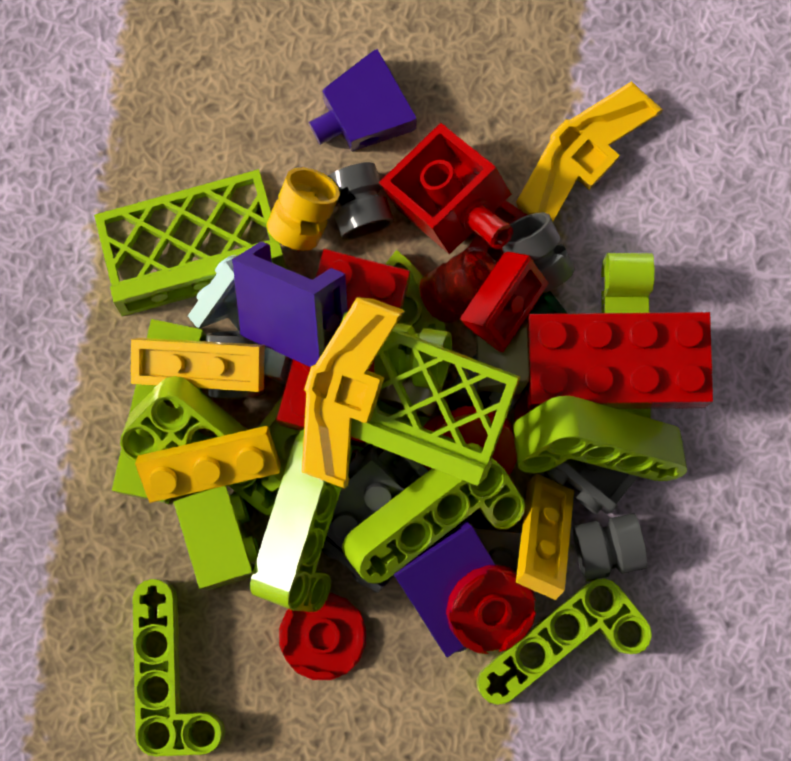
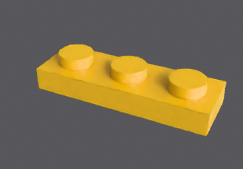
(200, 362)
(208, 464)
(545, 537)

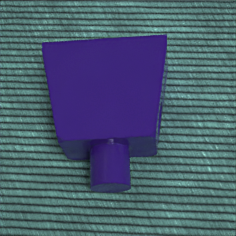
(364, 106)

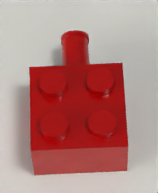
(449, 191)

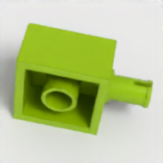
(217, 536)

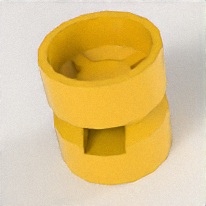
(303, 208)

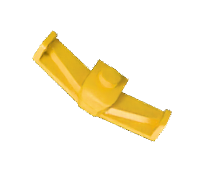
(583, 150)
(344, 389)

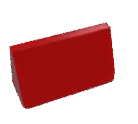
(505, 299)

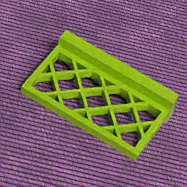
(187, 278)
(431, 447)

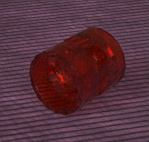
(454, 284)

